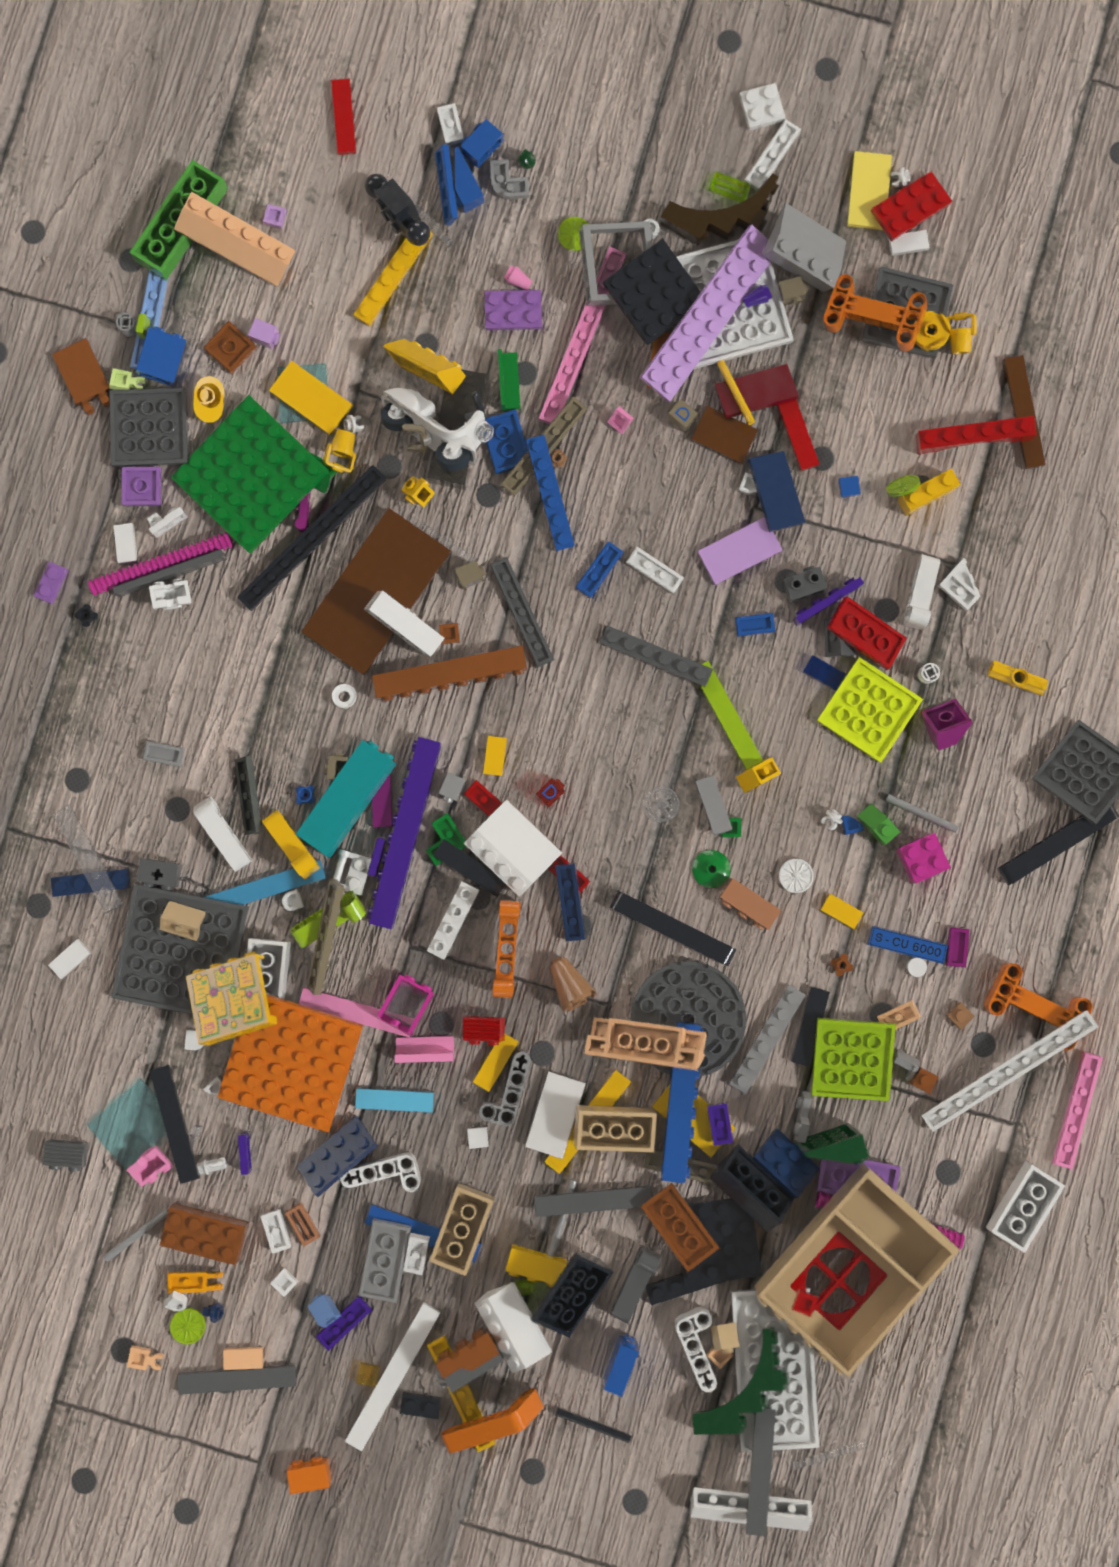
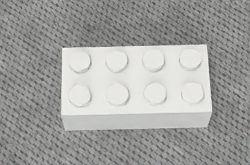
(274, 965)
(1025, 1206)

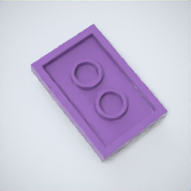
(513, 310)

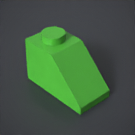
(878, 824)

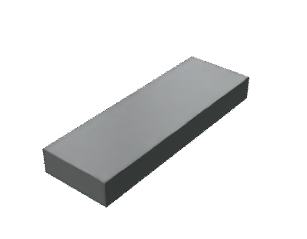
(713, 805)

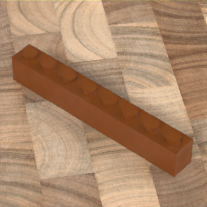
(449, 673)

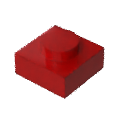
(804, 1303)

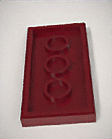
(758, 390)

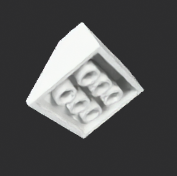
(513, 848)

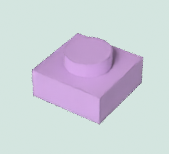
(274, 216)

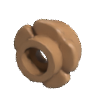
(562, 458)

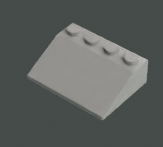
(806, 249)

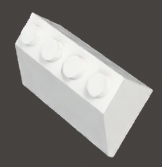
(511, 1327)

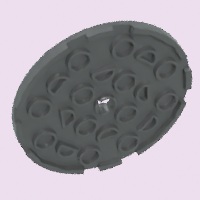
(704, 994)

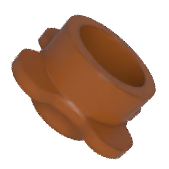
(846, 965)

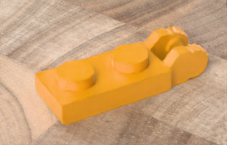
(192, 1281)

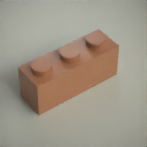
(749, 904)

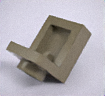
(331, 768)

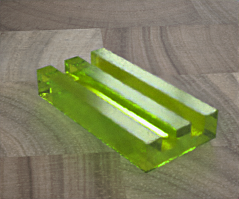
(730, 180)

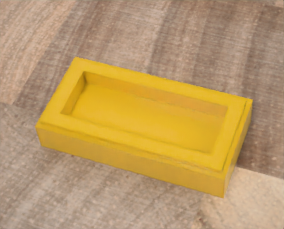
(495, 756)
(841, 911)

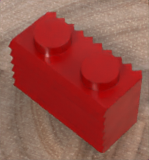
(483, 1029)

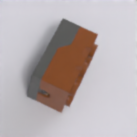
(467, 1360)

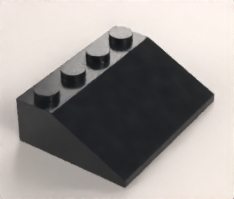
(572, 1294)

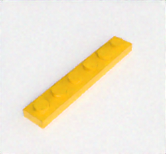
(388, 282)

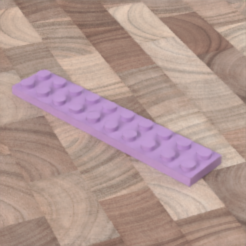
(707, 315)

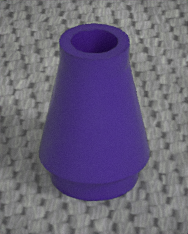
(758, 296)

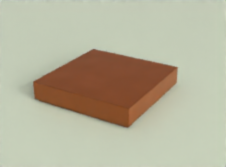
(230, 347)

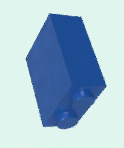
(161, 356)
(621, 1365)

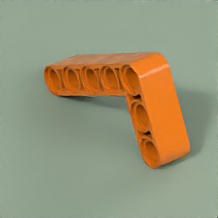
(495, 1425)

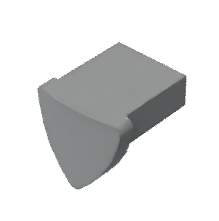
(908, 1062)

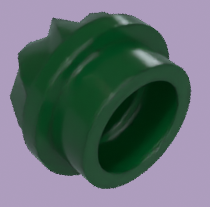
(526, 159)

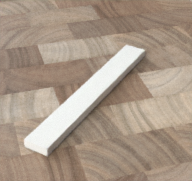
(392, 1376)

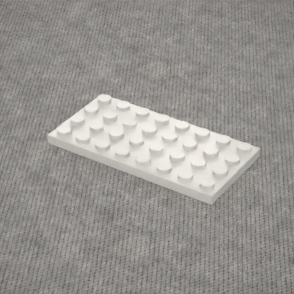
(797, 1405)

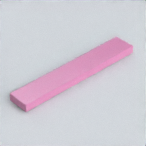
(346, 1009)
(1077, 1110)

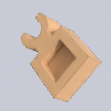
(141, 1358)

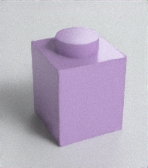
(264, 333)

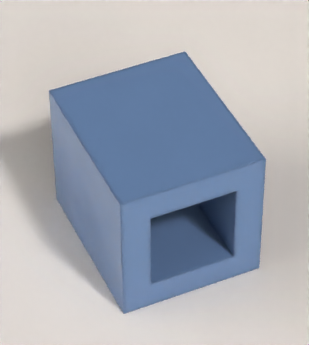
(324, 1310)

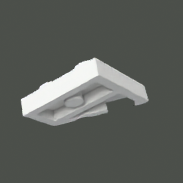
(960, 586)

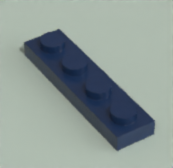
(78, 883)
(570, 902)

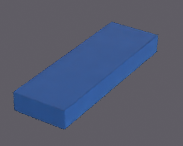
(599, 569)

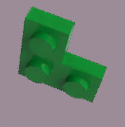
(446, 830)

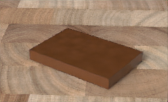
(724, 436)

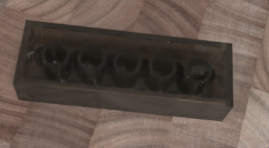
(452, 417)

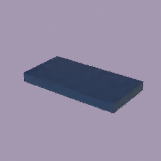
(776, 491)

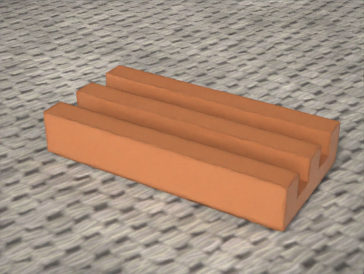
(307, 1217)

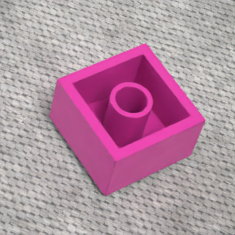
(923, 858)

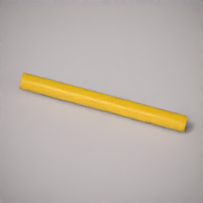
(736, 393)

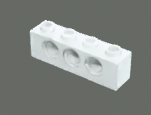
(453, 920)

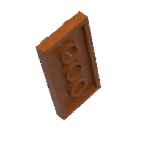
(680, 1227)

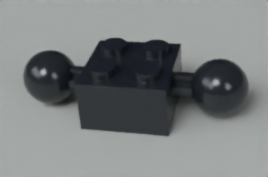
(397, 209)

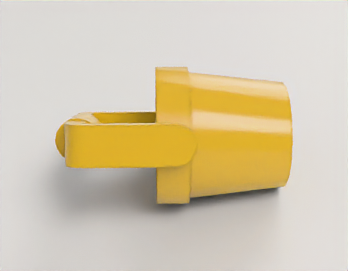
(962, 337)
(342, 447)

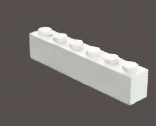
(732, 1507)

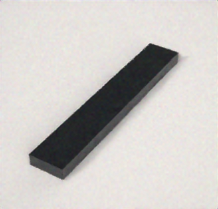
(175, 1124)

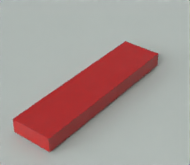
(343, 116)
(798, 435)

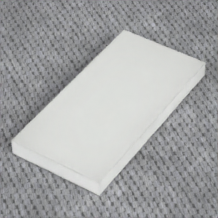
(555, 1115)

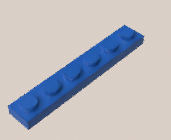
(550, 492)

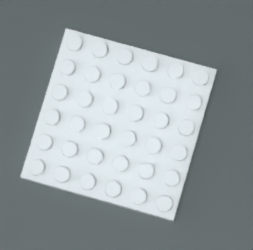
(748, 328)

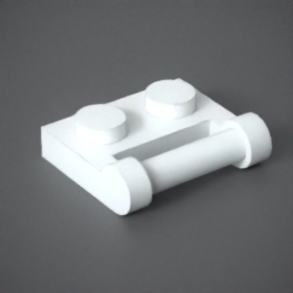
(357, 872)

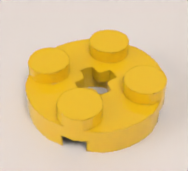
(941, 335)

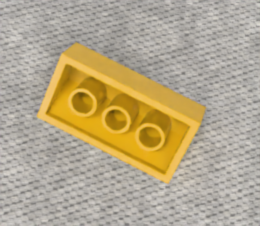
(426, 364)

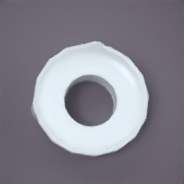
(344, 688)

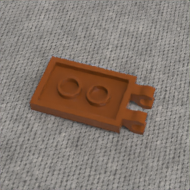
(83, 374)

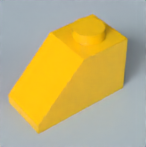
(758, 775)

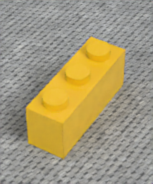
(929, 492)
(534, 1265)

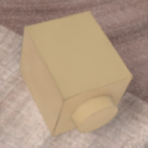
(724, 1337)

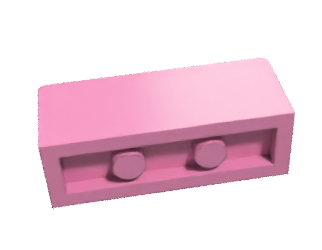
(424, 1049)

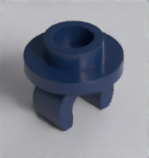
(214, 1312)

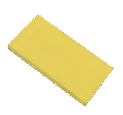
(868, 188)

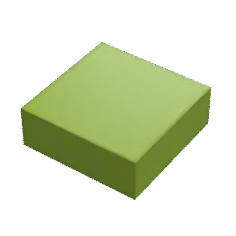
(142, 325)

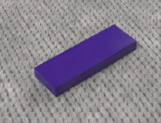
(349, 1318)

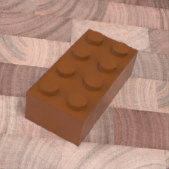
(204, 1233)

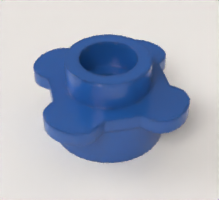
(300, 795)

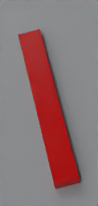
(489, 804)

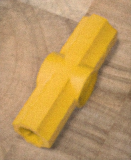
(1028, 681)

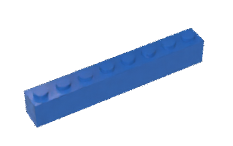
(679, 1119)

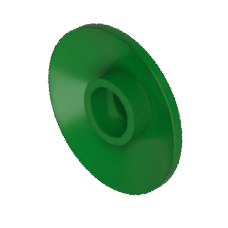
(702, 874)

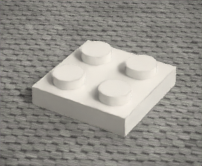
(762, 106)

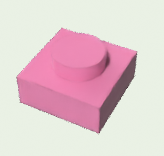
(620, 420)

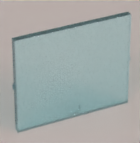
(130, 1124)

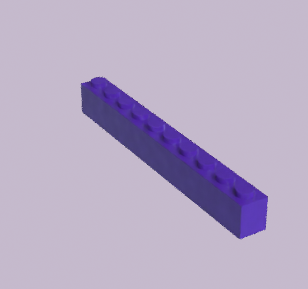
(405, 833)

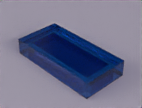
(824, 672)

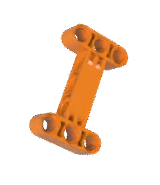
(875, 312)
(504, 982)
(1030, 1001)

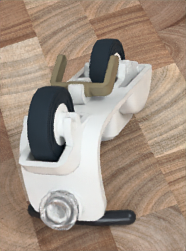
(413, 413)

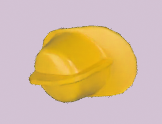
(208, 399)

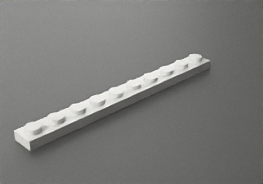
(1009, 1070)

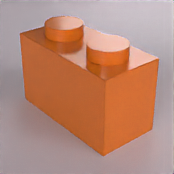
(309, 1475)

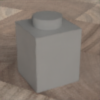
(452, 788)

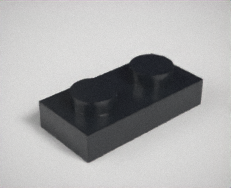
(420, 1405)

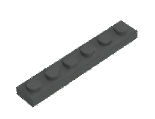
(656, 656)

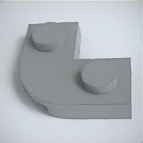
(504, 185)
(802, 1123)

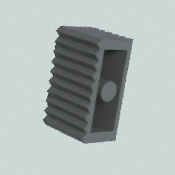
(65, 1154)

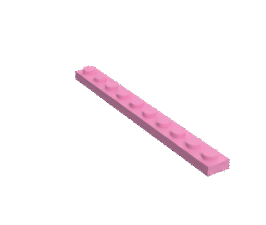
(580, 341)

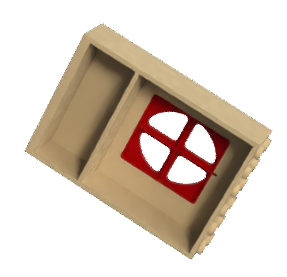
(901, 1257)

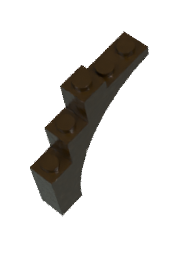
(697, 224)

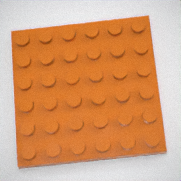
(293, 1066)

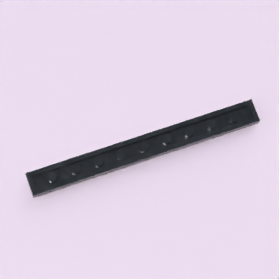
(312, 538)

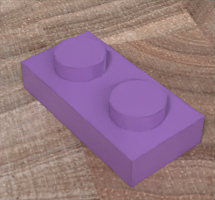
(51, 583)

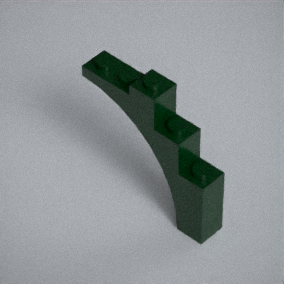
(767, 1377)

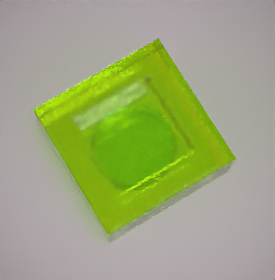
(525, 1286)

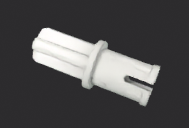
(212, 1165)

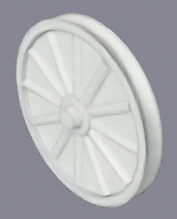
(796, 875)

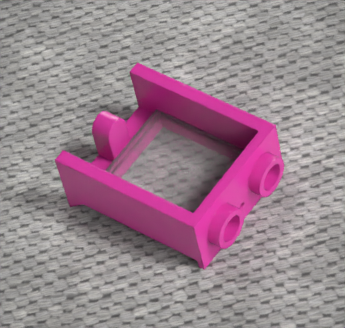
(405, 1004)

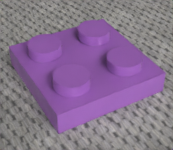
(141, 486)

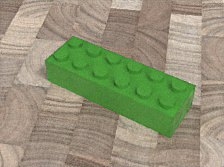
(160, 245)

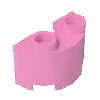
(149, 1165)

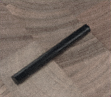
(593, 1425)

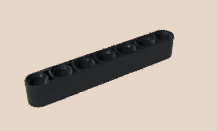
(1052, 846)
(672, 928)

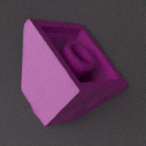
(946, 723)

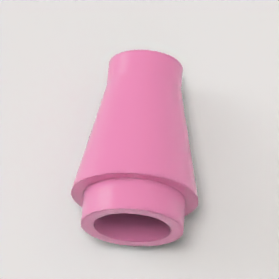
(517, 278)

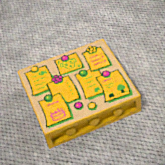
(229, 999)

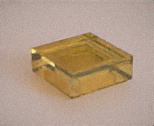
(368, 1374)

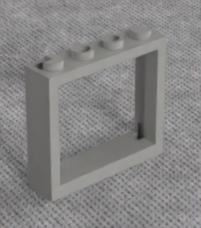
(585, 232)

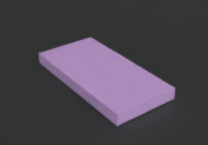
(739, 551)

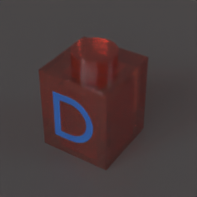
(551, 792)

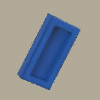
(755, 624)

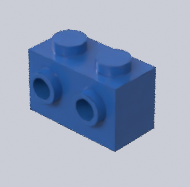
(481, 143)

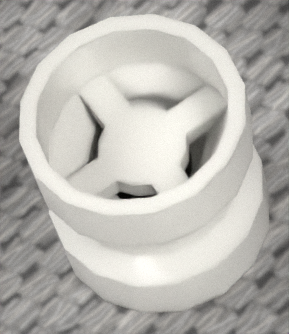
(926, 676)

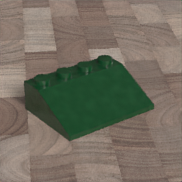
(836, 1144)

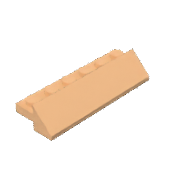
(234, 239)
(646, 1043)

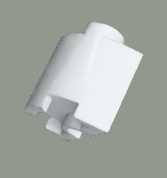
(170, 595)

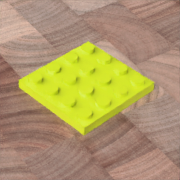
(869, 710)

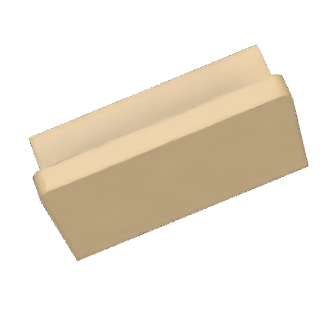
(181, 920)

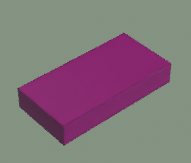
(957, 947)

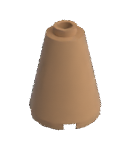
(570, 985)

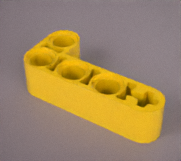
(291, 844)

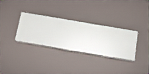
(772, 155)

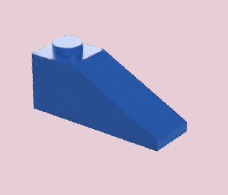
(466, 188)

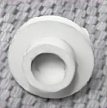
(904, 177)
(350, 424)
(834, 817)

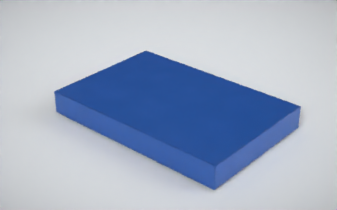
(507, 443)

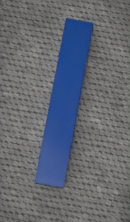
(416, 1226)

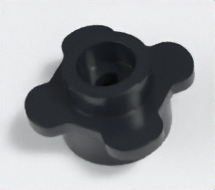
(80, 614)

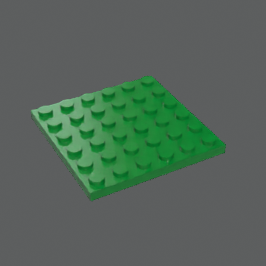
(249, 474)

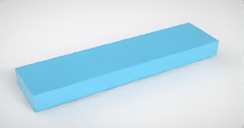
(394, 1100)

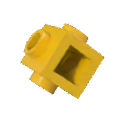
(417, 491)

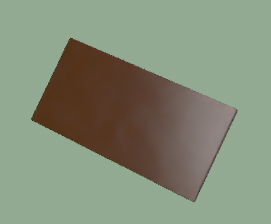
(391, 560)

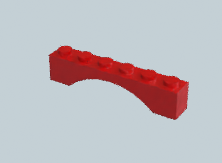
(993, 431)

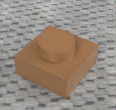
(960, 1015)

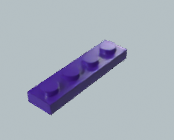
(834, 596)

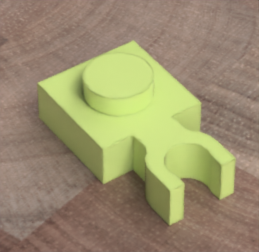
(124, 381)

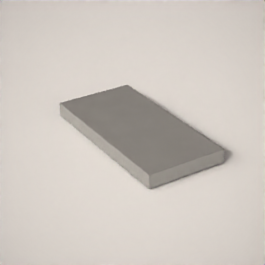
(384, 1260)

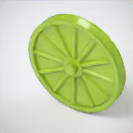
(569, 233)
(903, 485)
(187, 1326)

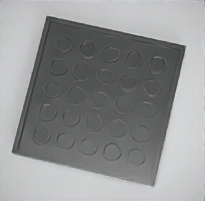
(156, 962)

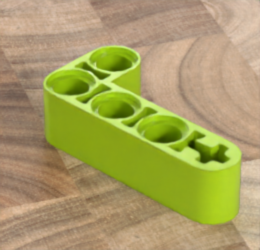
(307, 930)

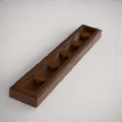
(1023, 407)

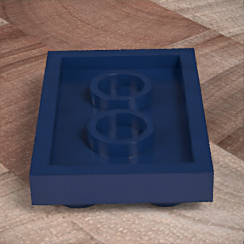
(786, 1163)

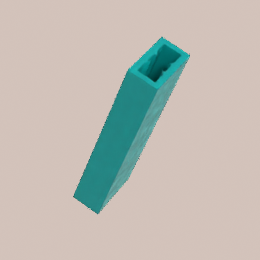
(346, 798)

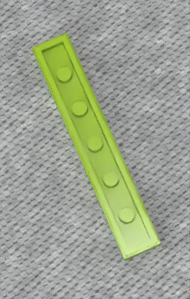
(730, 721)

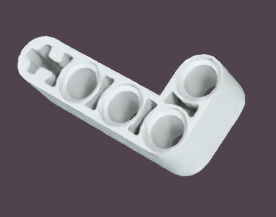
(917, 610)
(221, 834)
(380, 1173)
(697, 1351)

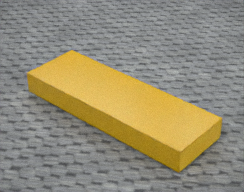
(495, 1063)

